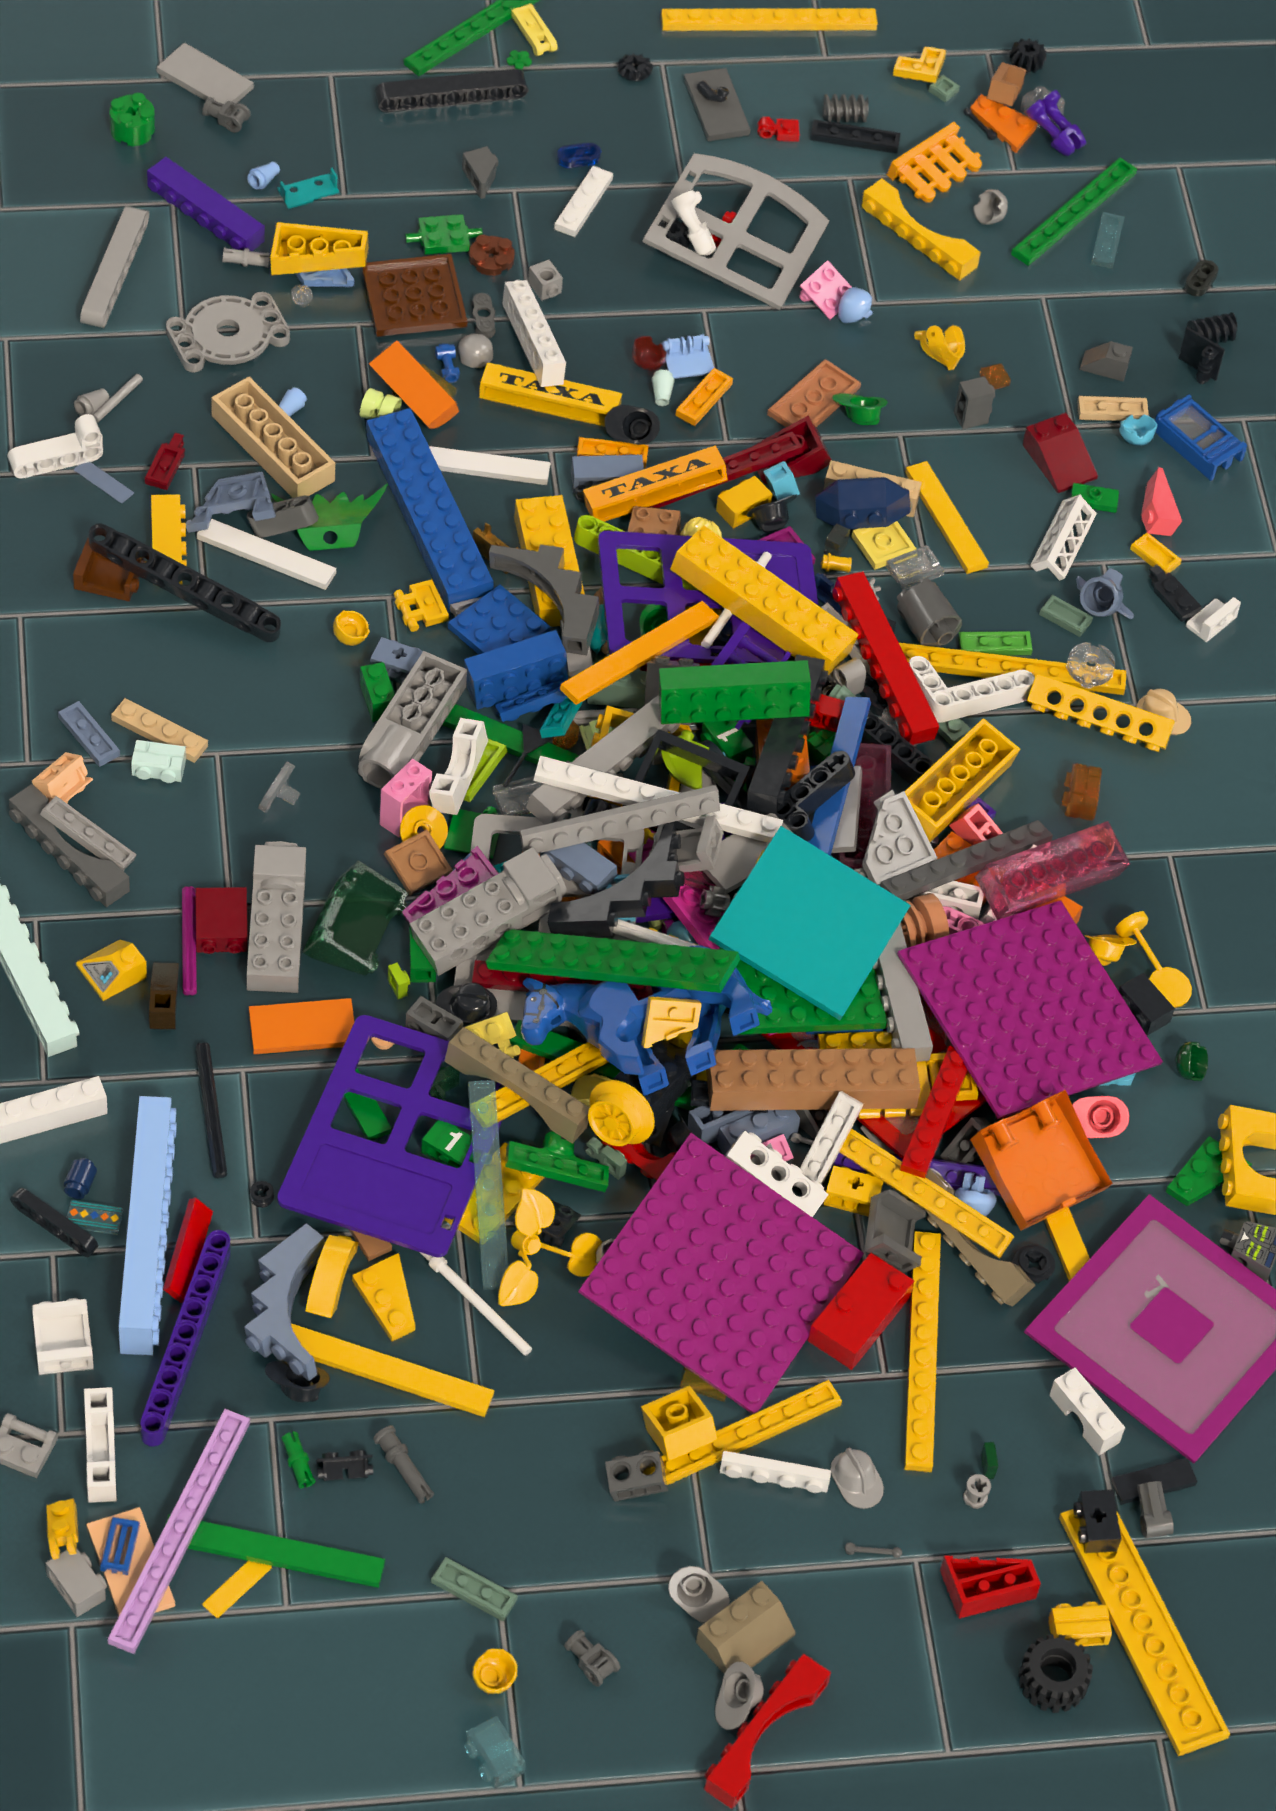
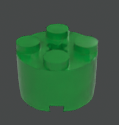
(132, 119)

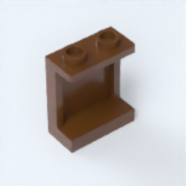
(103, 577)

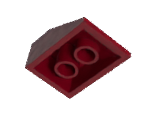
(1059, 452)
(814, 455)

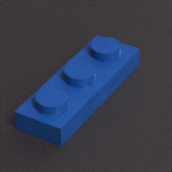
(530, 701)

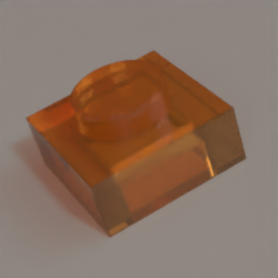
(996, 375)
(569, 738)

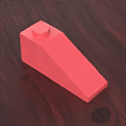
(1159, 507)
(975, 825)

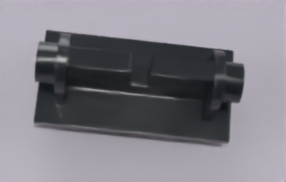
(334, 1465)

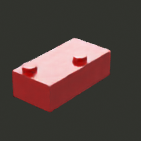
(861, 1311)

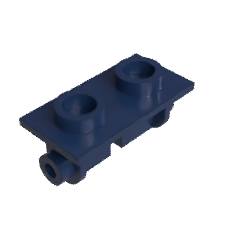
(824, 591)

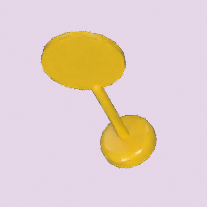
(1168, 980)

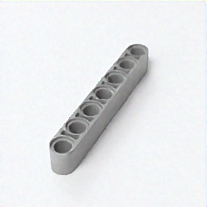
(114, 267)

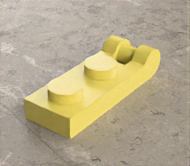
(534, 29)

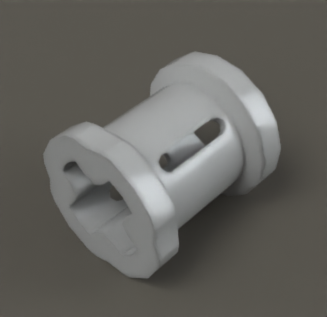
(977, 1491)

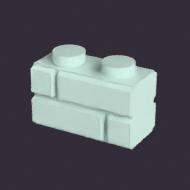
(158, 761)

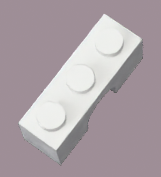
(1100, 1425)

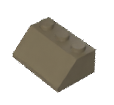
(746, 1629)

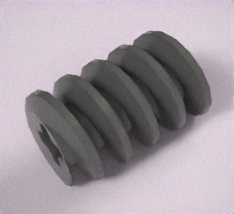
(845, 108)

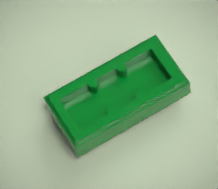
(1097, 497)

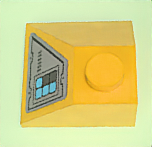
(113, 968)

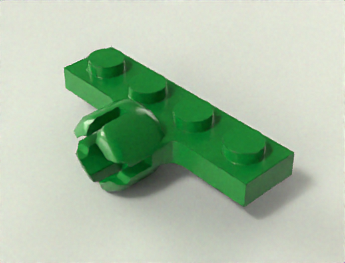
(557, 1162)

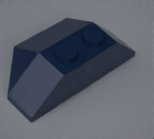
(863, 503)

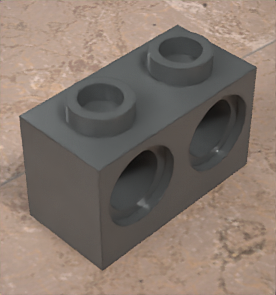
(432, 1020)
(636, 1483)

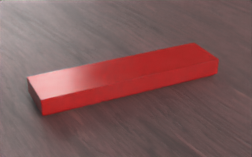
(188, 1249)

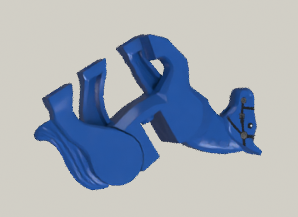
(615, 1021)

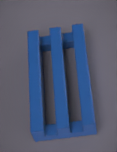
(116, 1566)

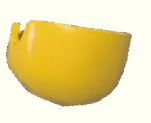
(350, 628)
(494, 1671)

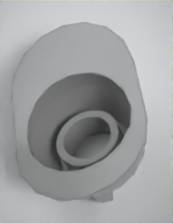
(857, 1478)
(698, 1593)
(739, 1693)

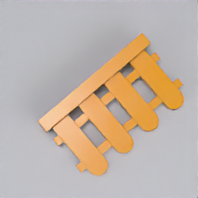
(919, 159)

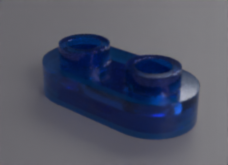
(578, 155)

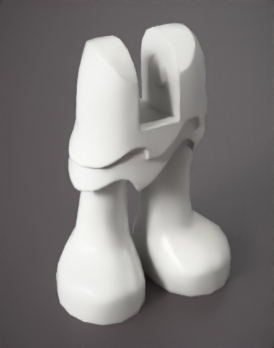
(698, 233)

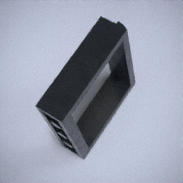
(697, 755)

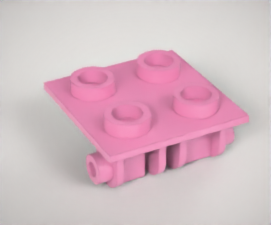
(825, 289)

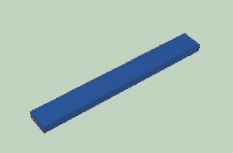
(848, 740)

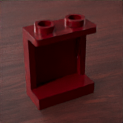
(221, 920)

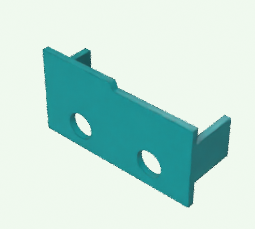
(309, 190)

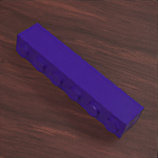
(205, 205)

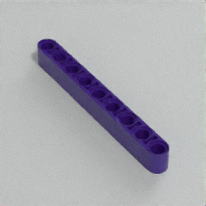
(182, 1347)

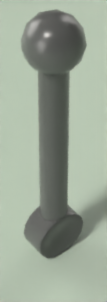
(850, 1549)

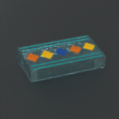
(95, 1216)

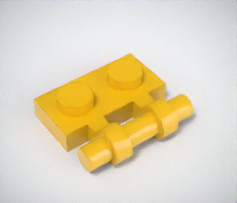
(428, 604)

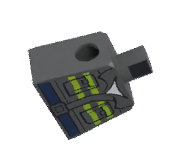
(1253, 1247)

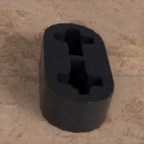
(874, 695)

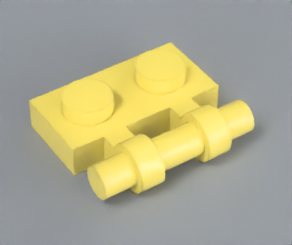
(497, 1030)

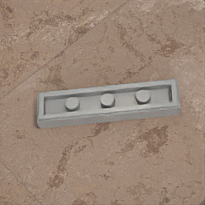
(87, 833)

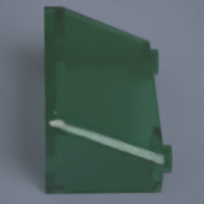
(355, 920)

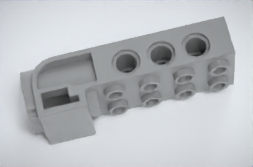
(411, 718)
(485, 912)
(276, 917)

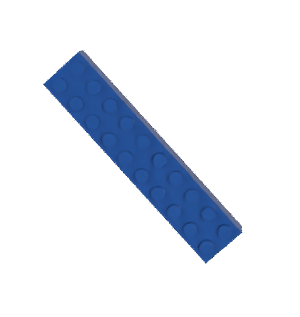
(428, 507)

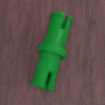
(298, 1459)

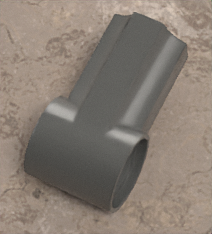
(1155, 1517)

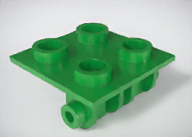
(461, 831)

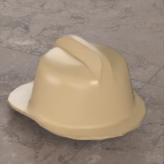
(1164, 704)

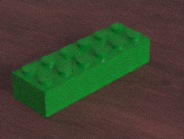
(734, 692)

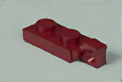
(166, 463)

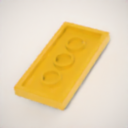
(512, 1183)

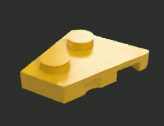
(668, 1018)

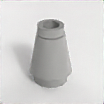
(91, 402)

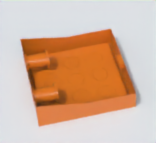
(1041, 1160)

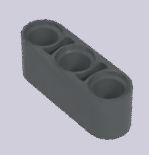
(290, 515)

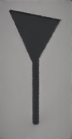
(531, 741)

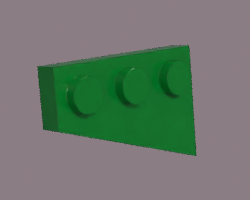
(1199, 1174)

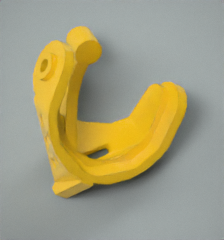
(945, 350)

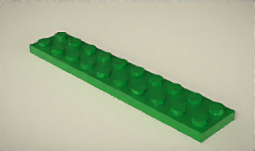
(613, 960)

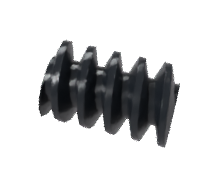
(1216, 327)

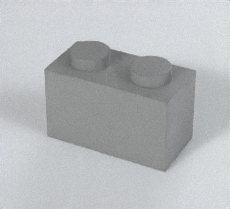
(76, 1581)

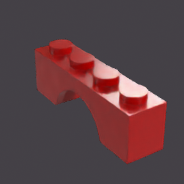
(636, 1154)

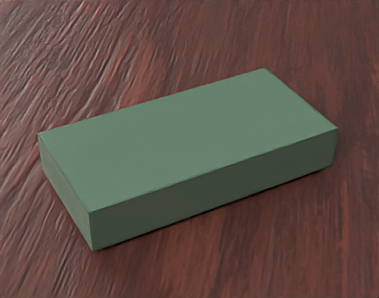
(1066, 615)

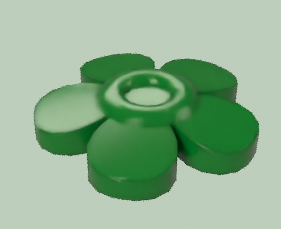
(519, 59)

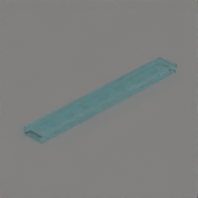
(488, 1182)

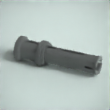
(397, 1454)

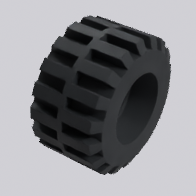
(1061, 1654)

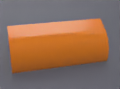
(415, 386)

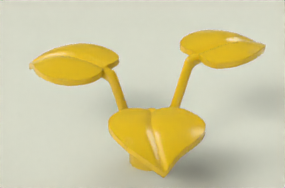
(531, 1215)

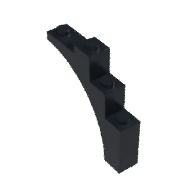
(629, 898)

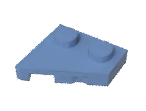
(327, 278)

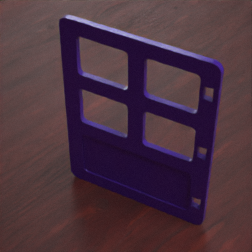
(788, 562)
(374, 1184)

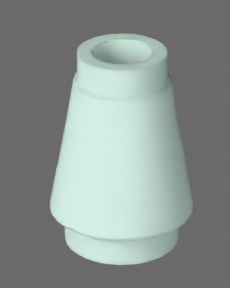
(662, 386)

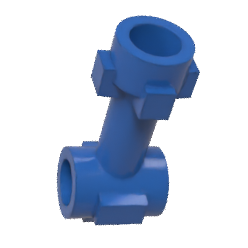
(446, 353)

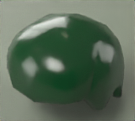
(1192, 1061)

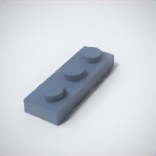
(89, 733)

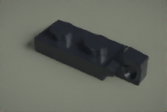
(1173, 594)

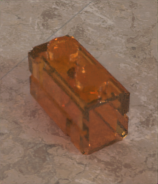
(1083, 791)

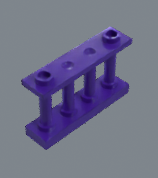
(741, 641)

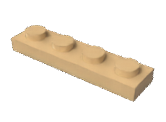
(158, 728)

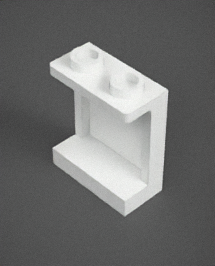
(62, 1336)

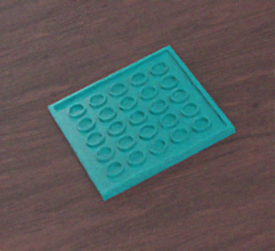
(810, 922)

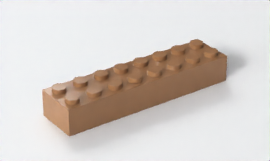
(812, 1079)

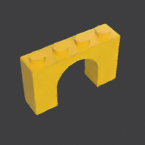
(1241, 1184)

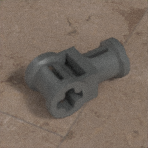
(227, 113)
(593, 1660)

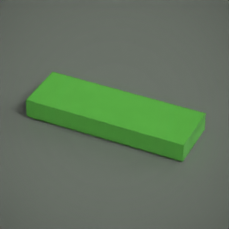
(996, 642)

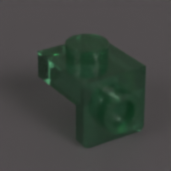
(445, 1080)

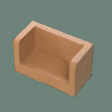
(1006, 84)

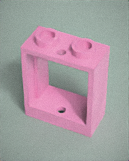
(404, 791)

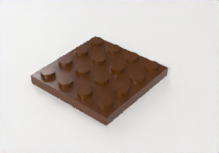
(414, 295)

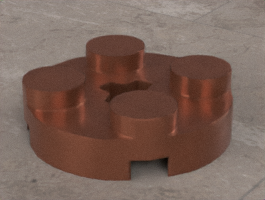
(487, 245)

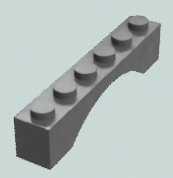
(101, 877)

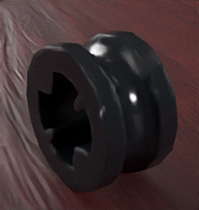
(260, 1201)

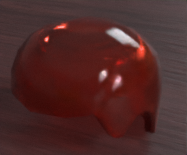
(647, 354)

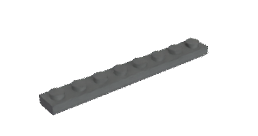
(966, 861)

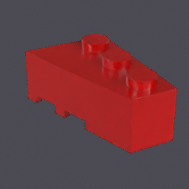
(988, 1584)

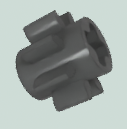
(714, 901)

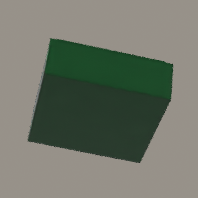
(989, 1460)

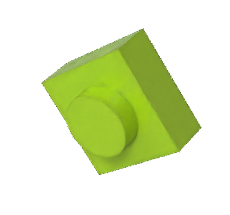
(398, 980)

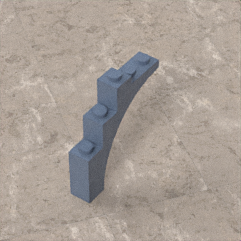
(273, 1301)

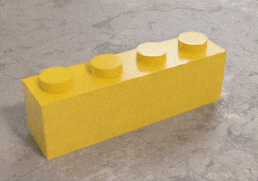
(168, 527)

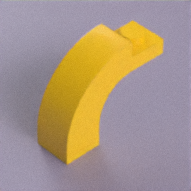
(330, 1275)

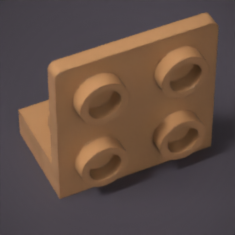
(655, 521)

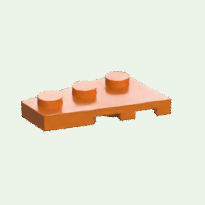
(1006, 122)

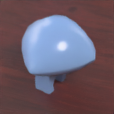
(854, 305)
(975, 1195)

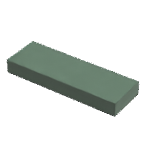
(474, 1589)

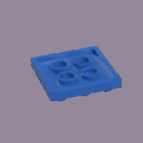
(496, 622)

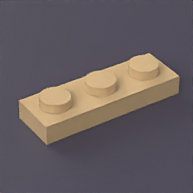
(1111, 408)

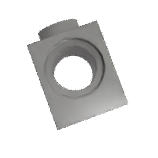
(545, 280)

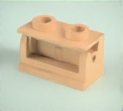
(63, 778)

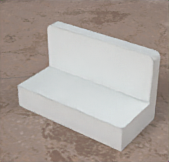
(1213, 618)

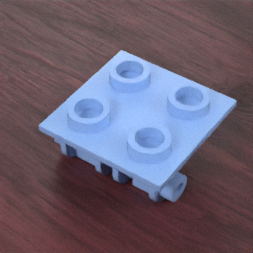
(688, 356)

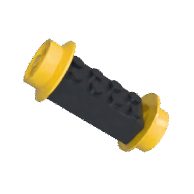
(621, 1111)

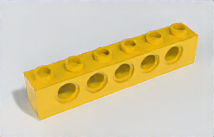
(1044, 686)

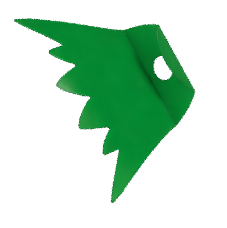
(338, 516)

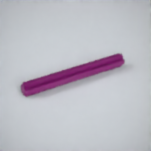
(189, 940)

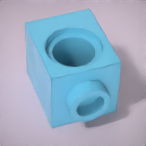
(781, 481)

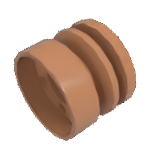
(924, 920)

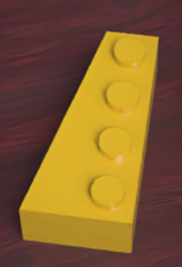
(316, 249)

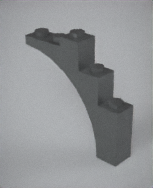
(564, 587)

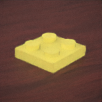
(882, 543)

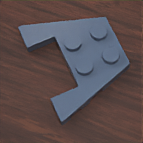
(233, 494)

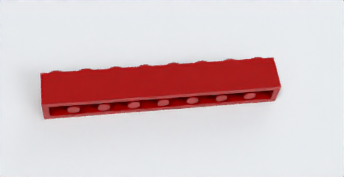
(885, 658)

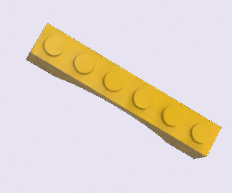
(951, 254)

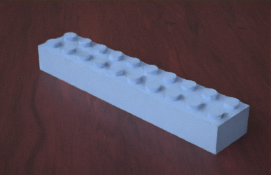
(147, 1226)

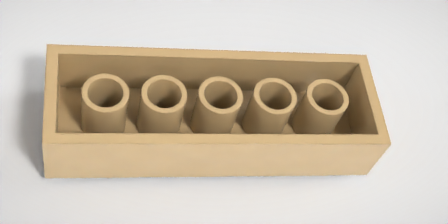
(273, 439)

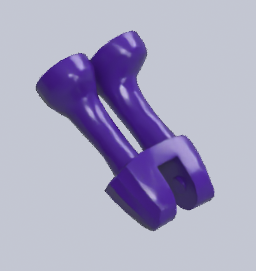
(1070, 137)

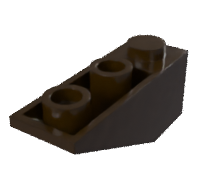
(163, 996)

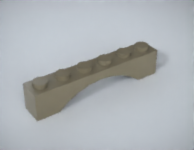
(478, 1057)
(1004, 1277)

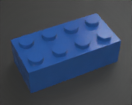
(515, 669)

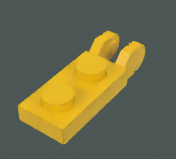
(62, 1527)

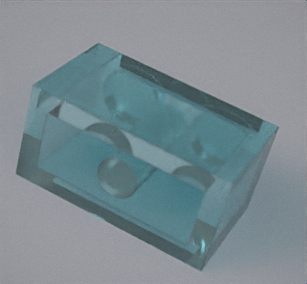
(494, 1752)

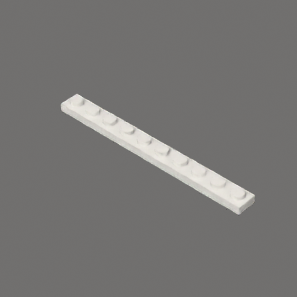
(631, 792)

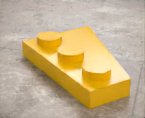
(387, 1296)

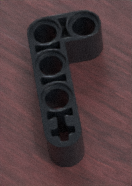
(814, 791)

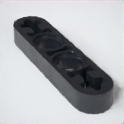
(54, 1222)

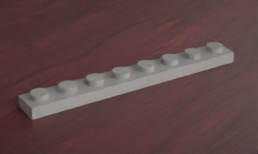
(621, 820)

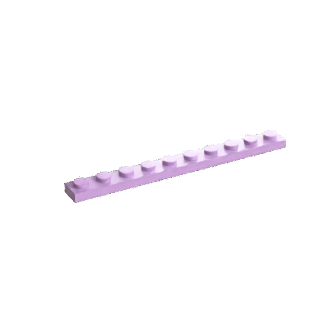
(178, 1531)

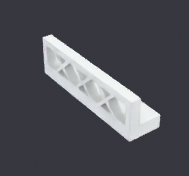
(1062, 531)

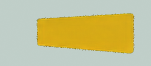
(235, 1587)

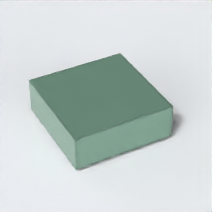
(944, 88)

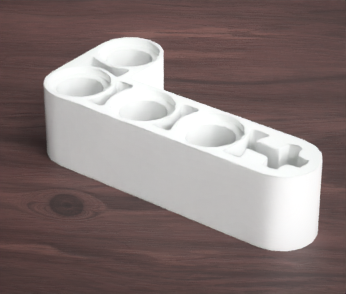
(59, 452)

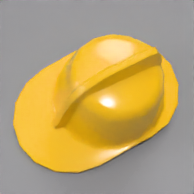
(1109, 947)

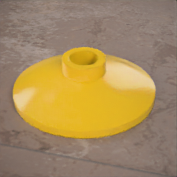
(429, 819)

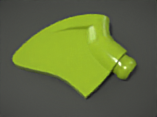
(682, 769)

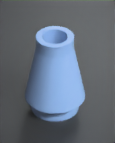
(262, 175)
(293, 401)

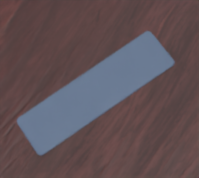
(104, 481)

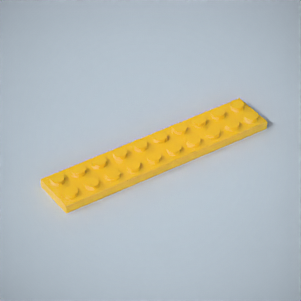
(1151, 1642)

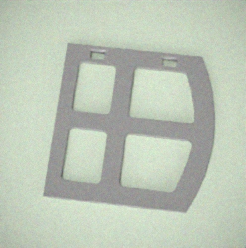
(735, 234)

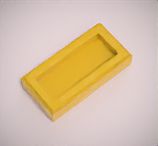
(1155, 553)

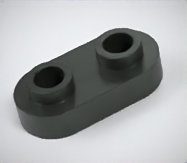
(1201, 278)

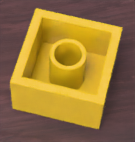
(679, 1423)

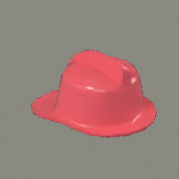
(1102, 1116)

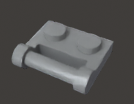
(21, 1454)

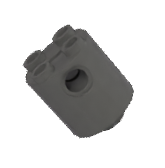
(928, 614)

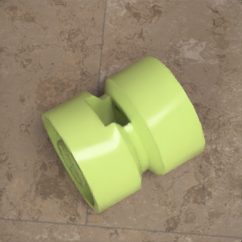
(376, 405)

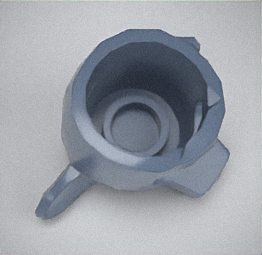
(1103, 595)

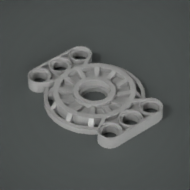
(235, 311)

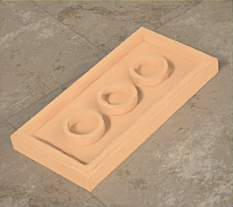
(119, 1584)

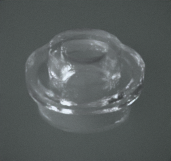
(301, 295)

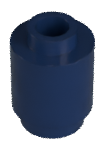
(80, 1178)

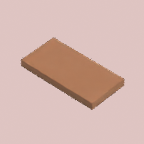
(814, 395)

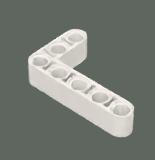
(970, 697)

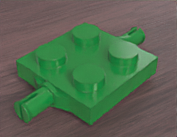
(443, 234)

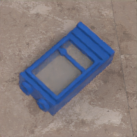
(1198, 437)

